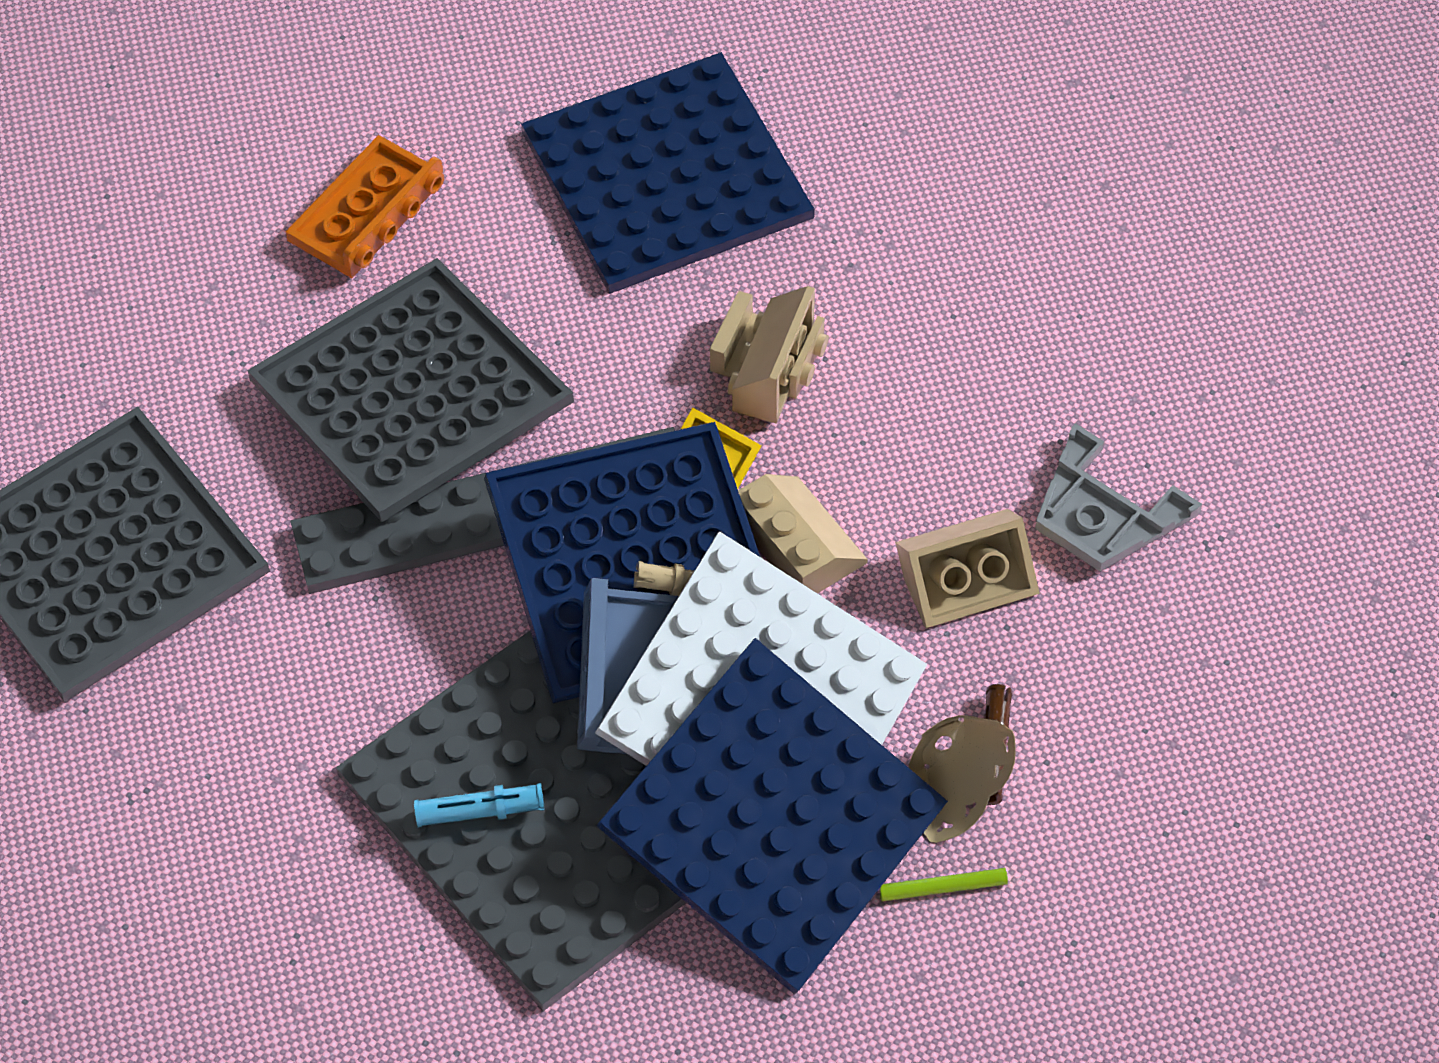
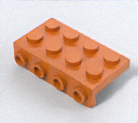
(366, 206)

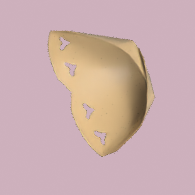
(963, 771)

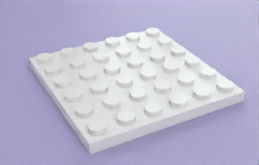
(715, 619)

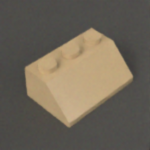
(767, 362)
(798, 532)
(968, 567)

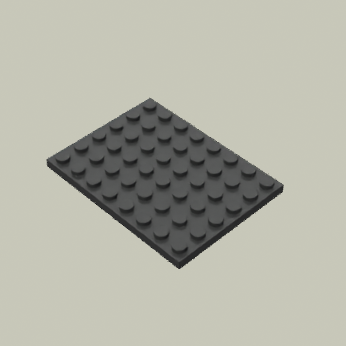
(536, 886)

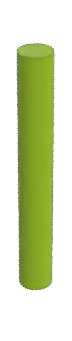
(943, 884)

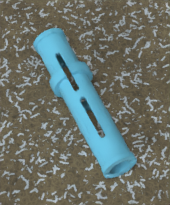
(479, 805)

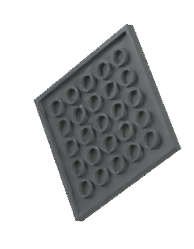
(410, 388)
(113, 553)

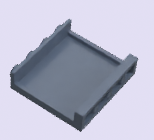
(614, 638)

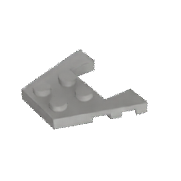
(1097, 520)

